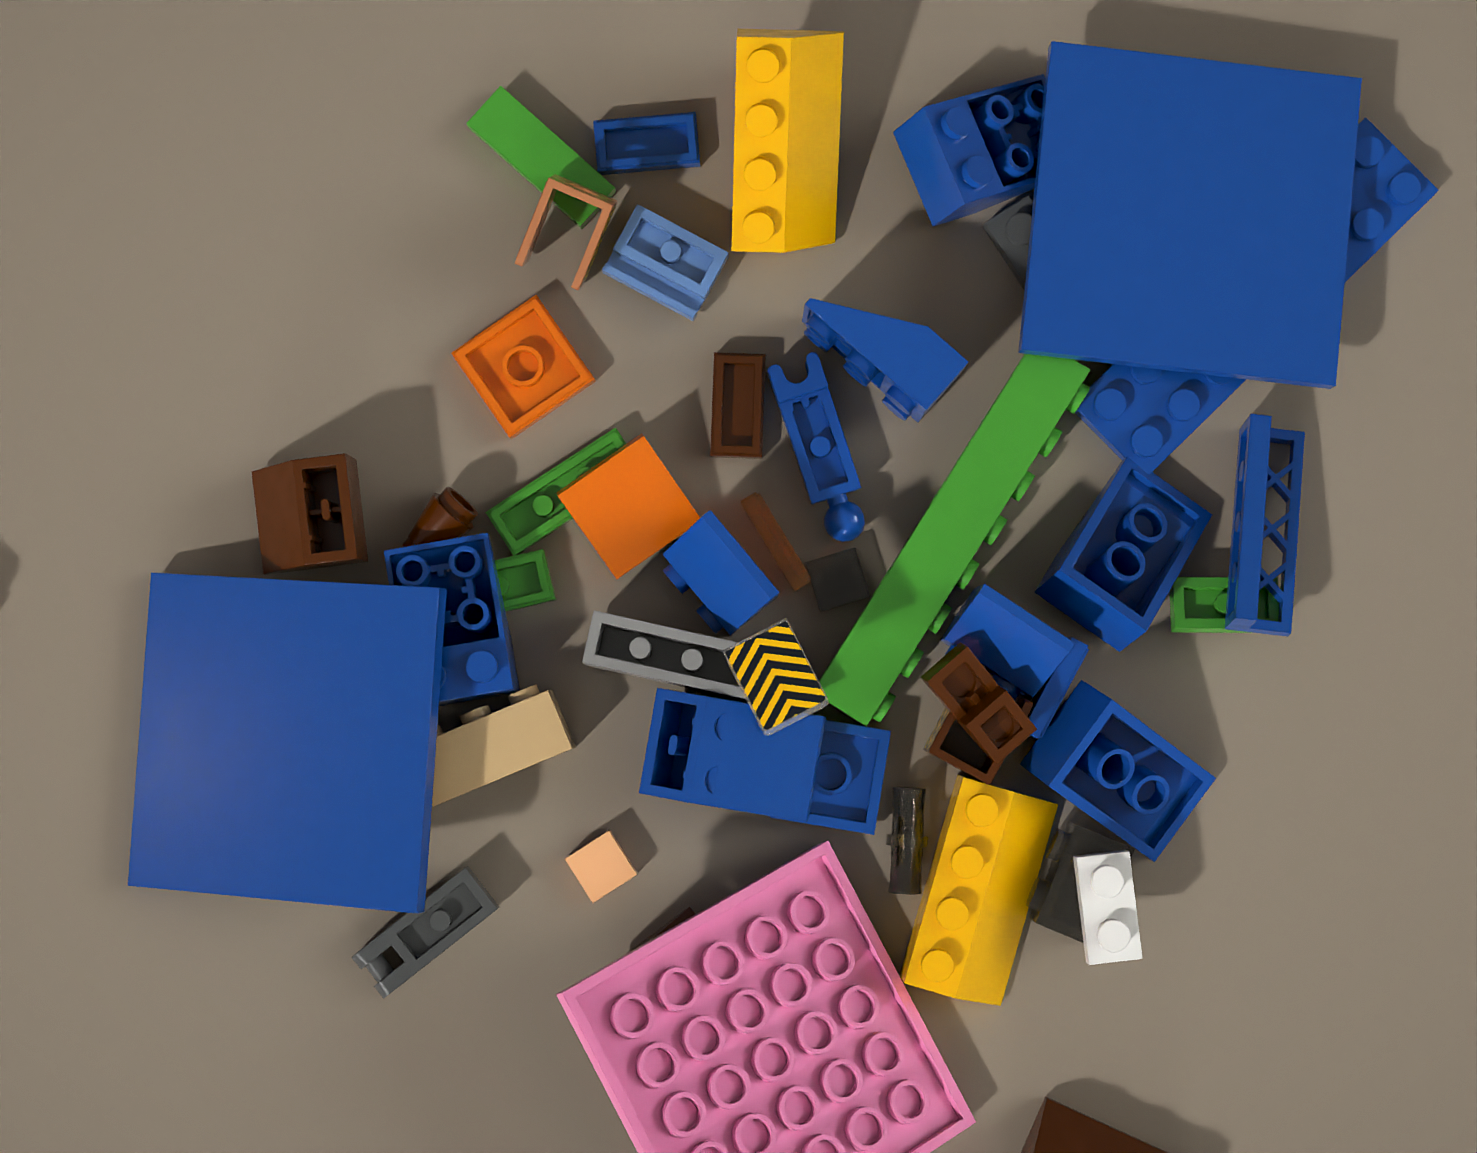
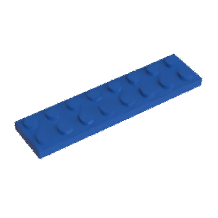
(1154, 410)

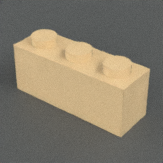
(499, 743)

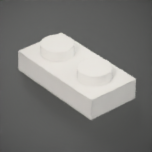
(1107, 907)

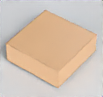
(601, 866)

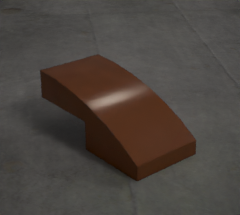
(978, 703)

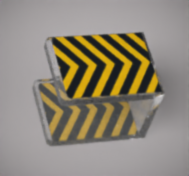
(775, 677)

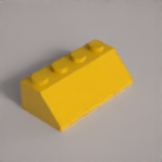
(786, 139)
(977, 892)

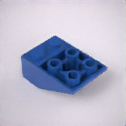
(974, 148)
(895, 355)
(477, 636)
(719, 757)

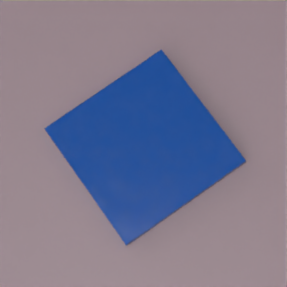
(1191, 215)
(288, 740)

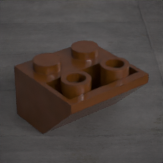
(309, 514)

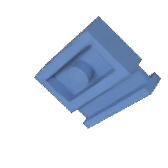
(665, 262)

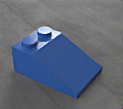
(1124, 555)
(1118, 770)

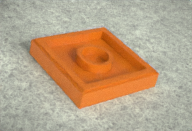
(523, 367)
(628, 506)

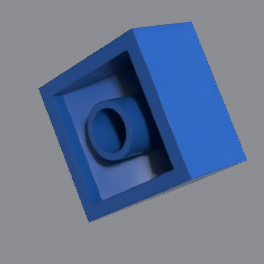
(719, 575)
(1007, 641)

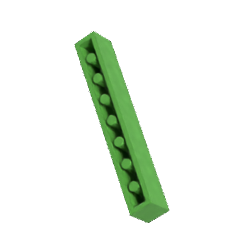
(950, 533)

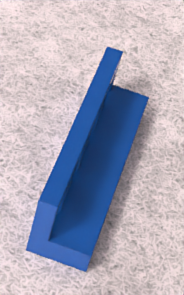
(1252, 527)

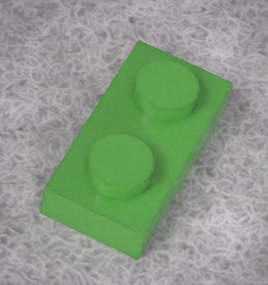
(1200, 605)

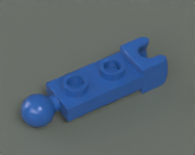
(820, 446)

